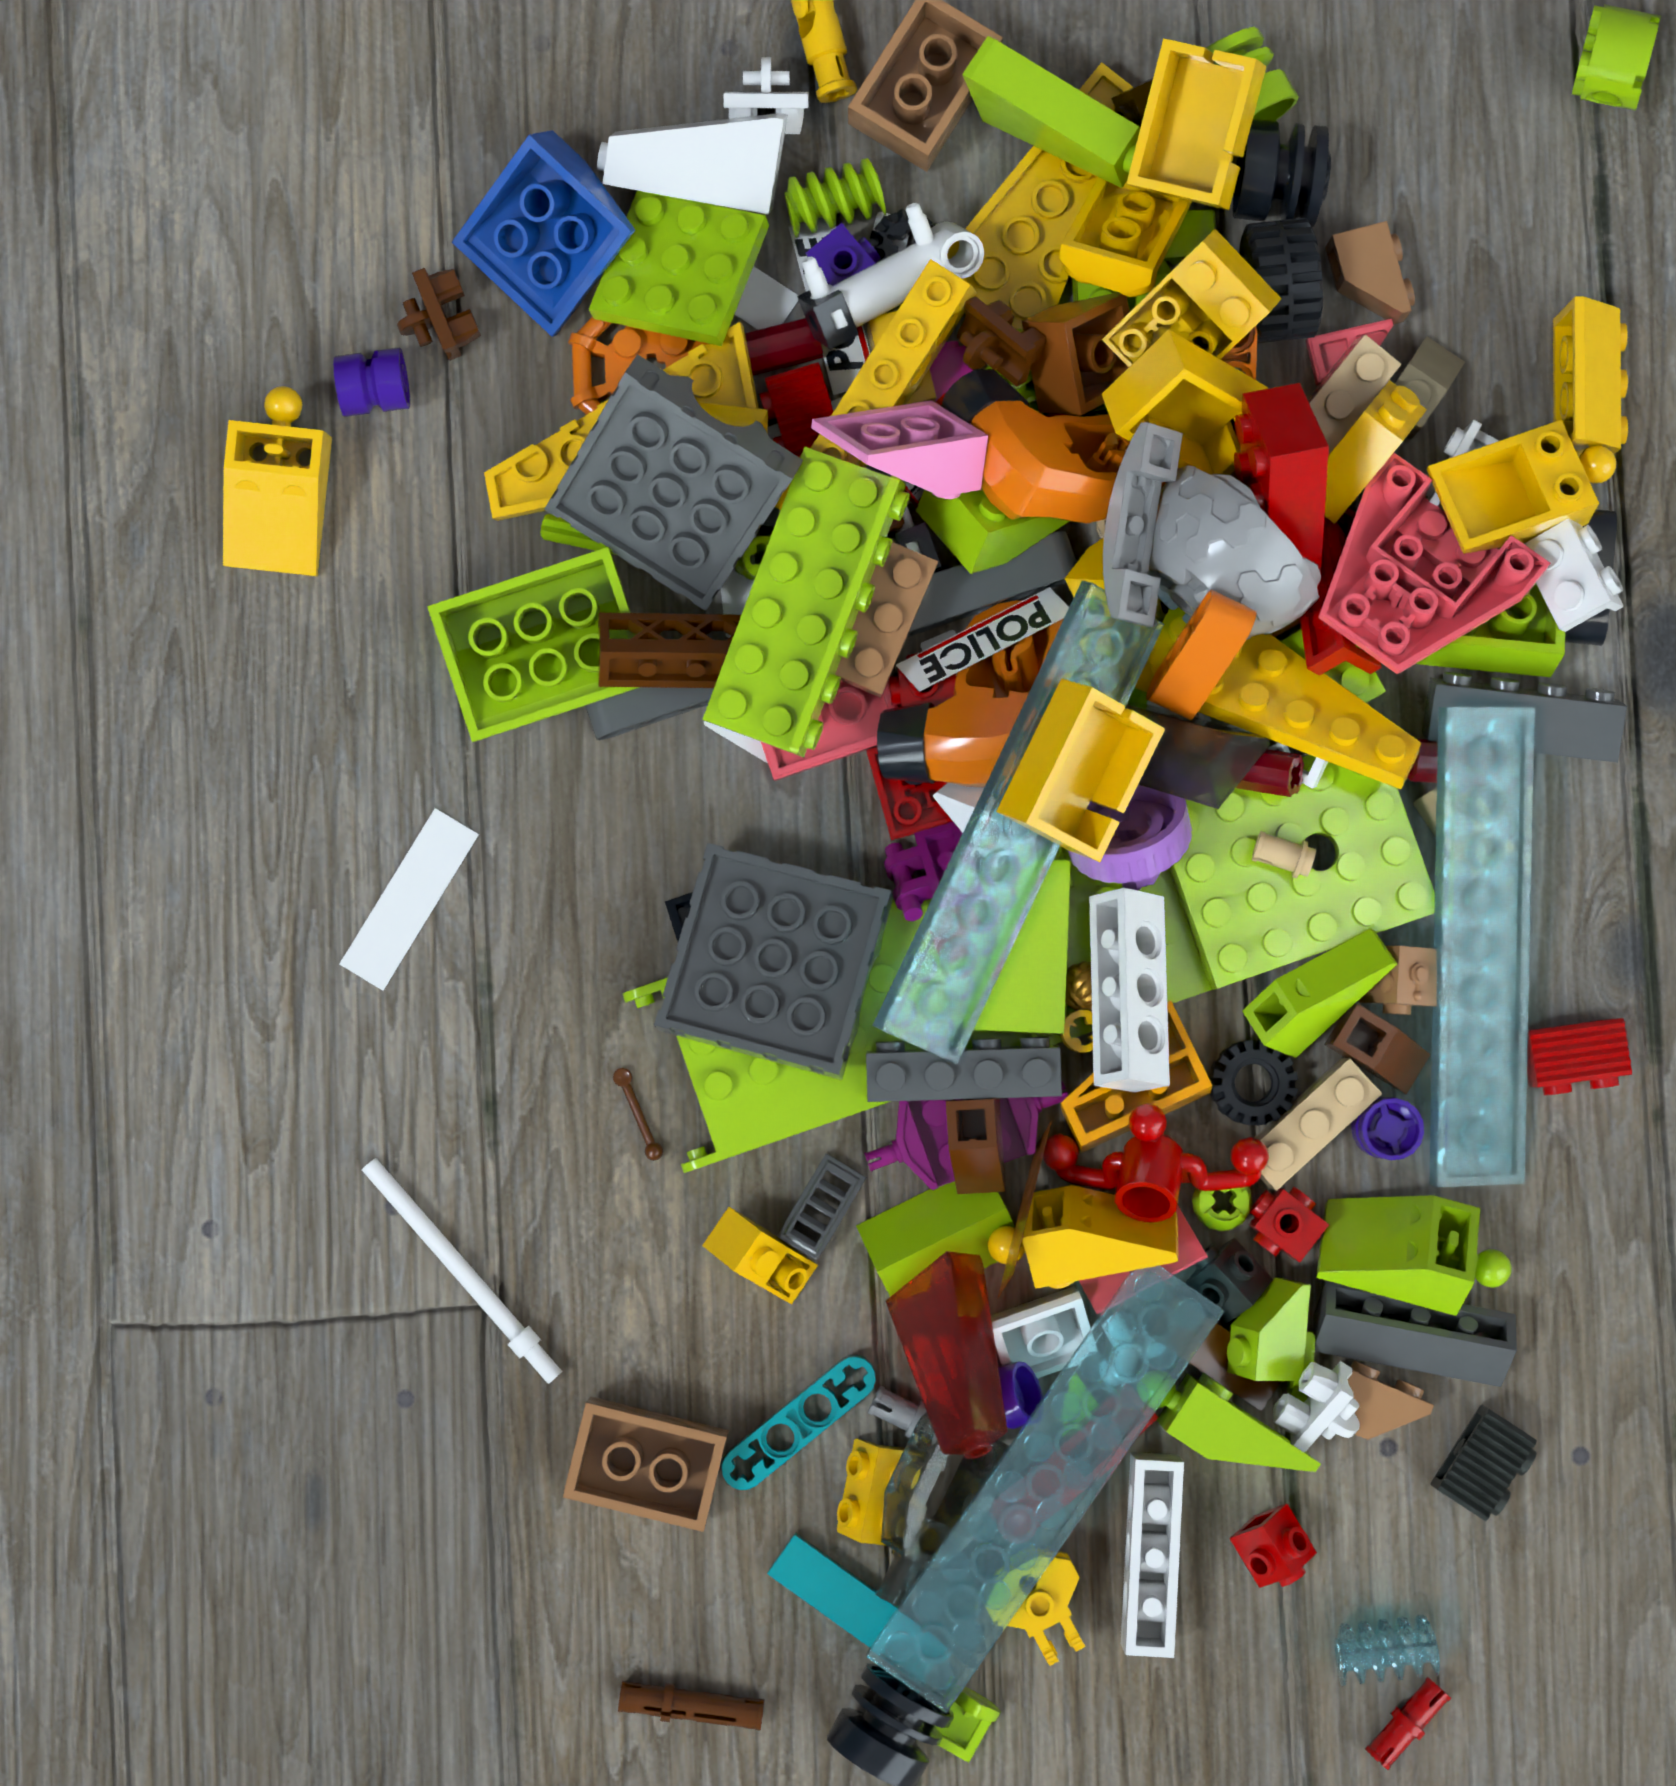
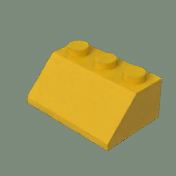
(1589, 373)

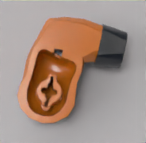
(1035, 462)
(968, 731)

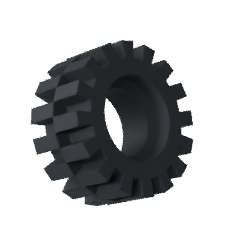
(1280, 1093)

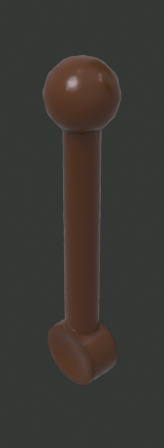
(623, 1078)

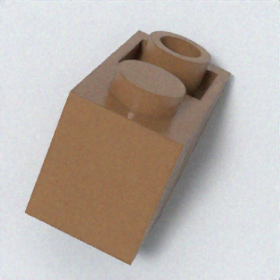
(1369, 271)
(1383, 1405)

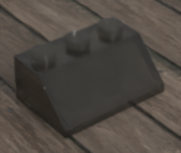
(1198, 756)

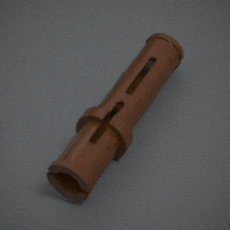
(690, 1705)

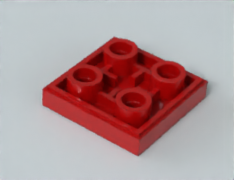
(906, 806)

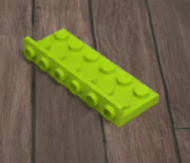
(806, 602)

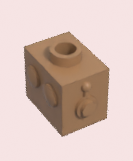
(1408, 983)

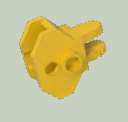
(1049, 1605)

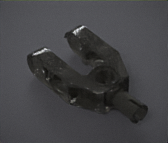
(906, 1525)

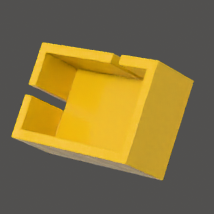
(1196, 123)
(1185, 392)
(1078, 759)

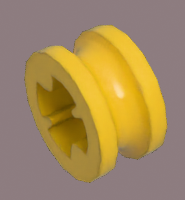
(1074, 1043)

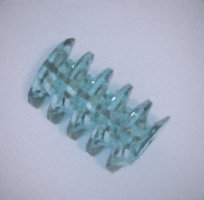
(1386, 1648)

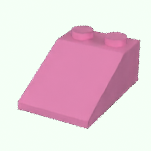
(914, 444)

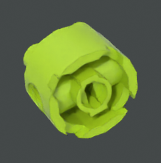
(1618, 56)

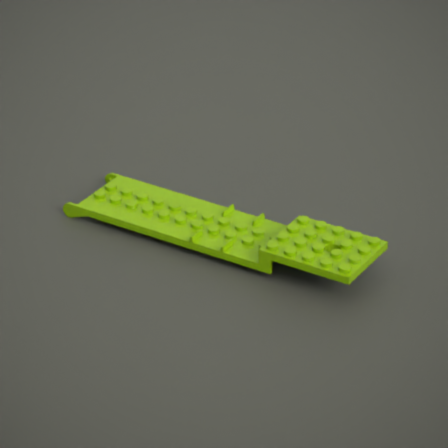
(1221, 927)

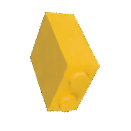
(1369, 445)

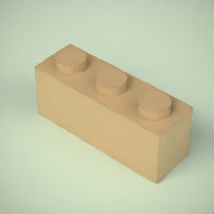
(1315, 1120)

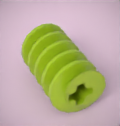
(833, 196)

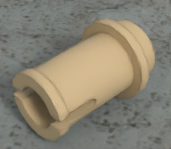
(1284, 854)

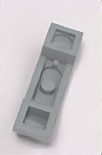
(1132, 520)

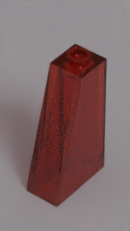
(952, 1352)

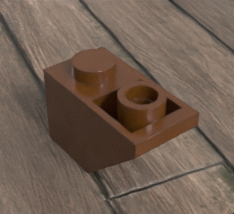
(1378, 1047)
(976, 1145)

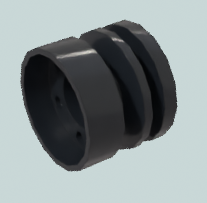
(1282, 172)
(886, 1733)

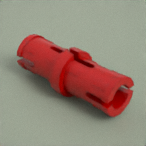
(1407, 1723)

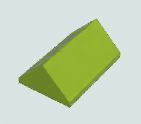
(928, 1225)

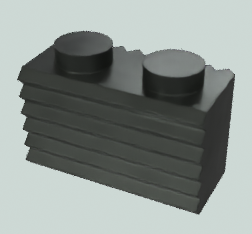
(1485, 1463)

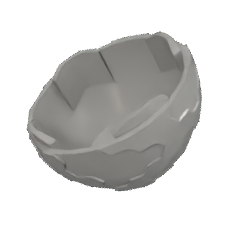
(1222, 541)

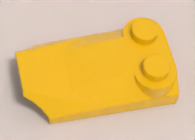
(1121, 237)

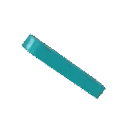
(803, 1427)

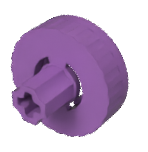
(1146, 842)

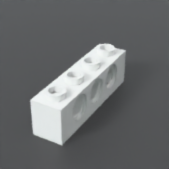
(1129, 990)
(1152, 1554)

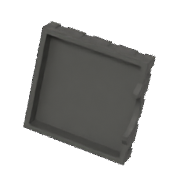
(672, 483)
(774, 961)

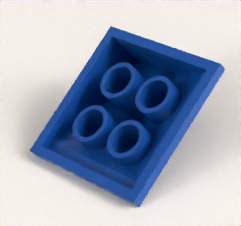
(545, 230)

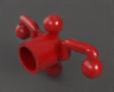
(1154, 1167)

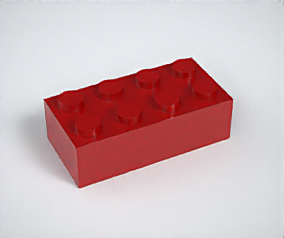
(1285, 463)

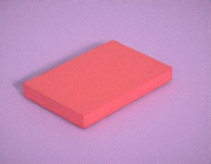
(847, 730)

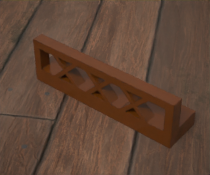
(658, 661)

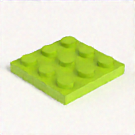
(680, 268)

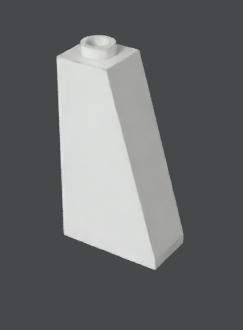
(705, 162)

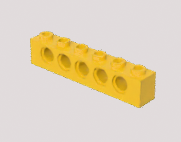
(903, 350)

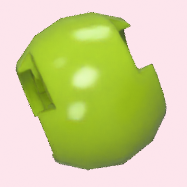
(1220, 1219)

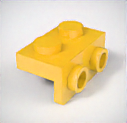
(862, 1503)

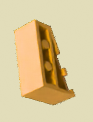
(1103, 1113)

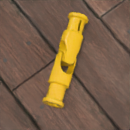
(824, 48)

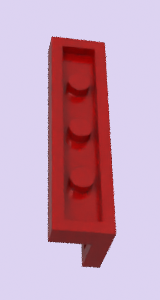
(1323, 644)

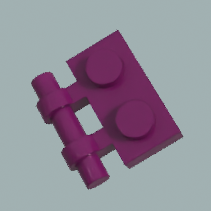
(933, 854)

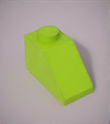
(1271, 1334)

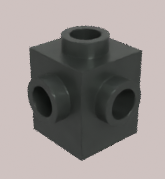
(1230, 1279)

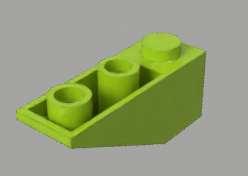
(1316, 994)

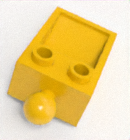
(1516, 486)
(275, 504)
(1083, 1236)

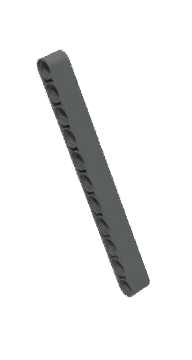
(949, 597)

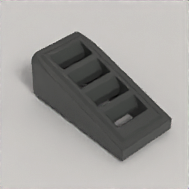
(802, 1242)

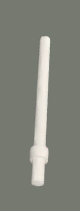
(522, 1340)

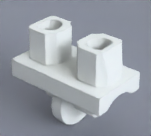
(789, 103)
(1325, 1412)

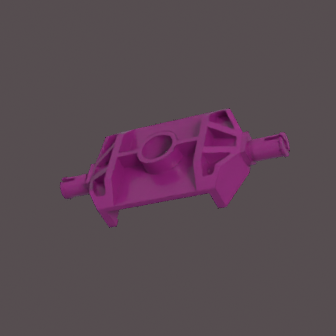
(923, 1136)

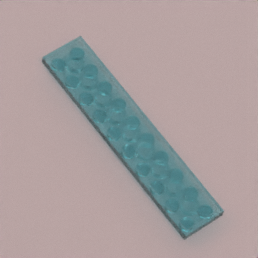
(996, 859)
(1481, 945)
(1044, 1484)

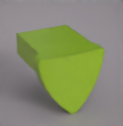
(970, 1722)

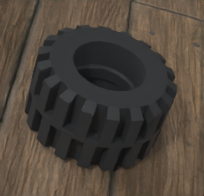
(1290, 263)

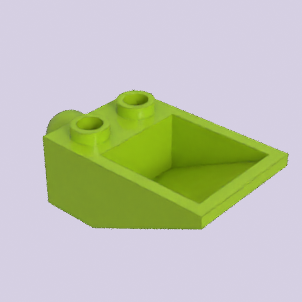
(1408, 1250)
(1222, 1431)

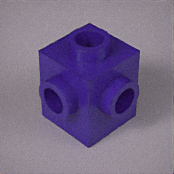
(842, 255)

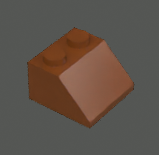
(1075, 359)

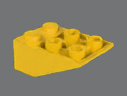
(1205, 299)

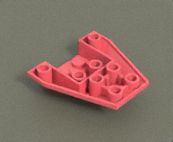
(1405, 579)

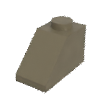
(1429, 376)

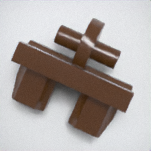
(451, 331)
(995, 342)

